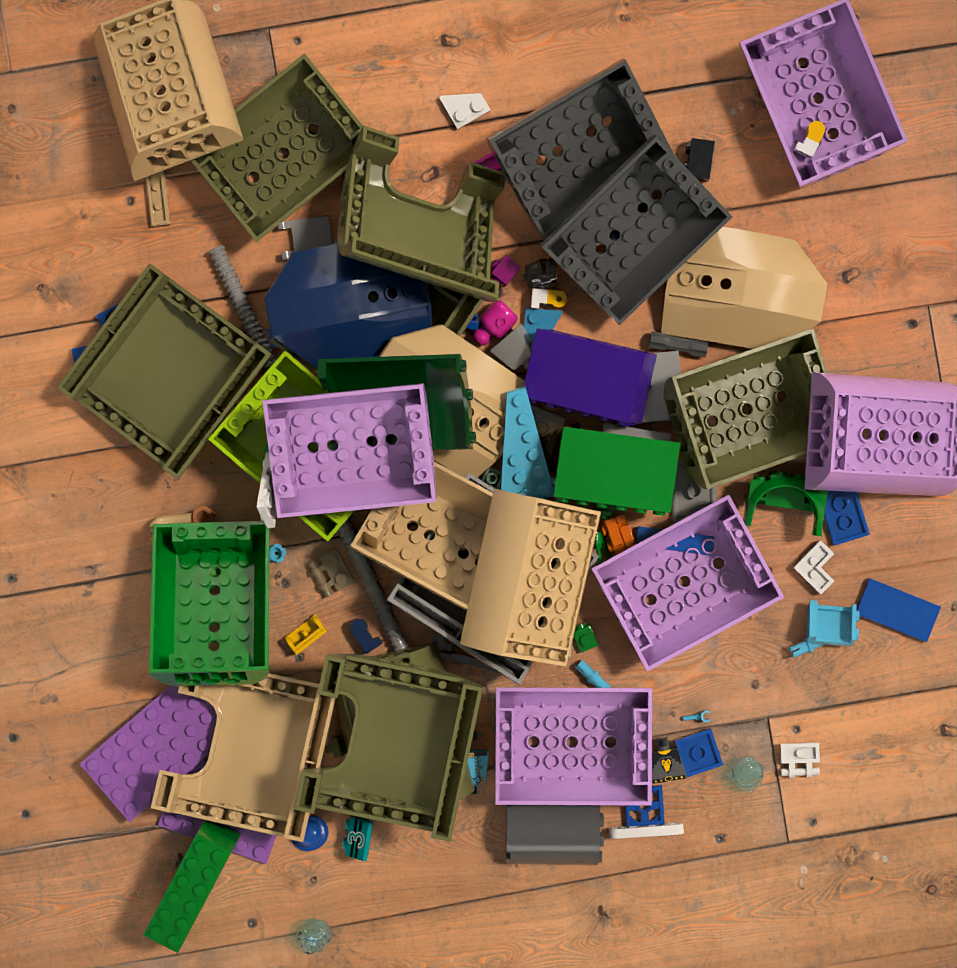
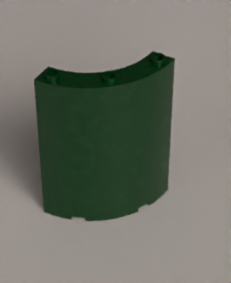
(444, 384)

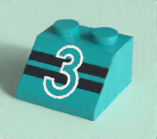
(358, 838)

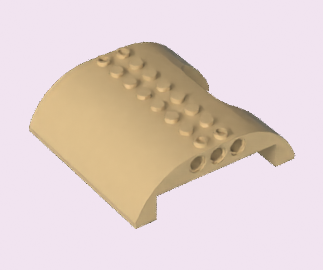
(255, 756)

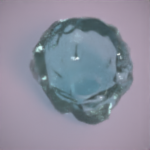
(747, 774)
(313, 935)

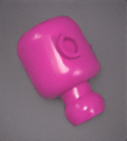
(496, 321)

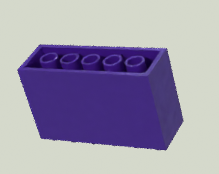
(589, 376)

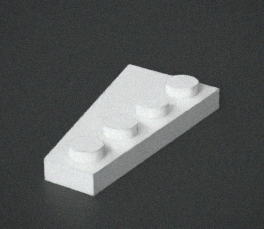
(266, 499)

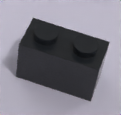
(699, 158)

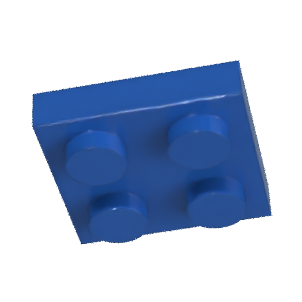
(699, 752)

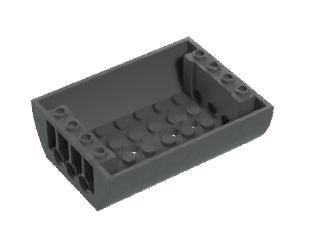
(566, 180)
(649, 242)

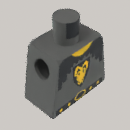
(666, 763)

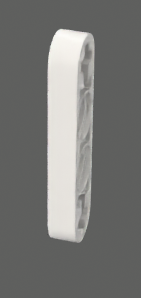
(646, 830)

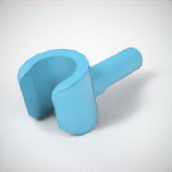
(697, 716)

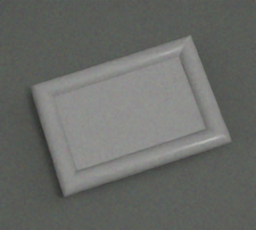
(688, 495)

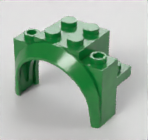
(785, 493)

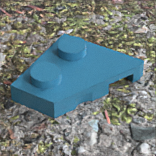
(540, 319)

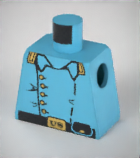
(478, 767)

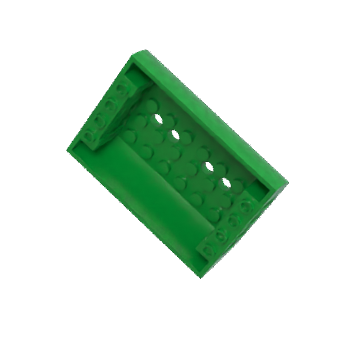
(185, 608)

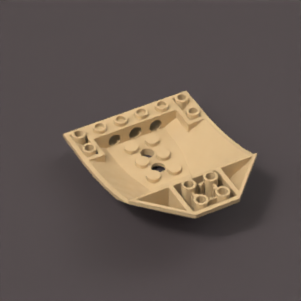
(770, 296)
(489, 386)

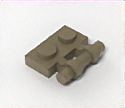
(335, 568)

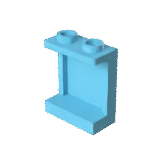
(832, 624)

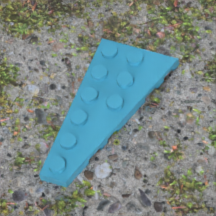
(523, 458)

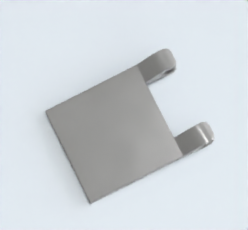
(307, 233)

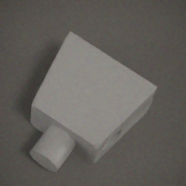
(515, 348)

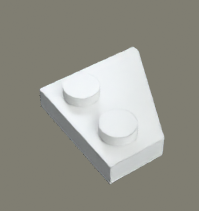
(464, 108)

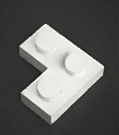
(810, 567)

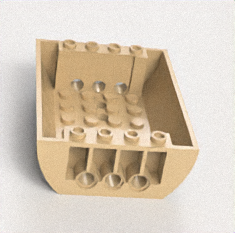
(185, 66)
(458, 524)
(518, 574)

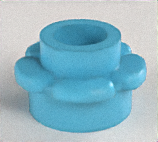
(280, 557)

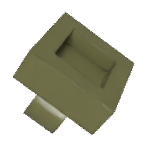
(336, 746)

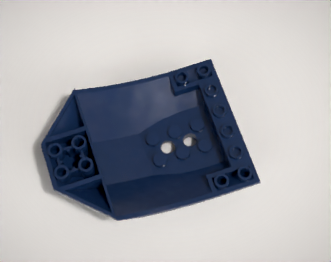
(324, 309)

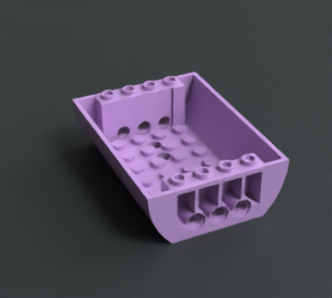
(847, 462)
(355, 472)

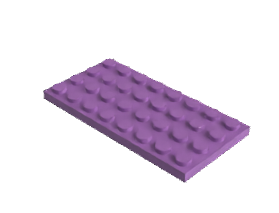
(165, 736)

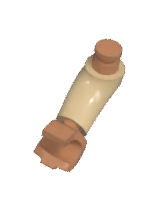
(197, 516)

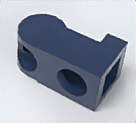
(360, 631)

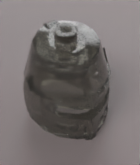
(541, 274)

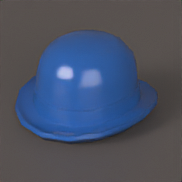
(315, 835)

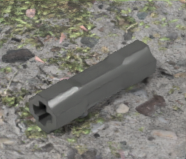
(665, 342)

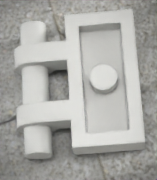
(799, 753)

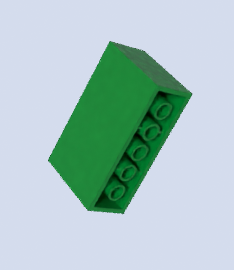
(616, 471)
(192, 885)

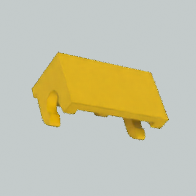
(306, 634)

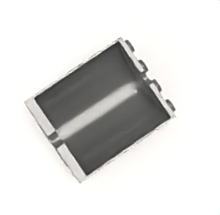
(554, 834)

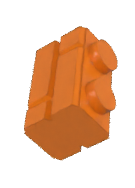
(619, 534)

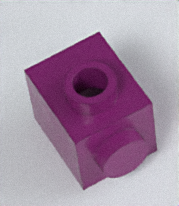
(504, 270)

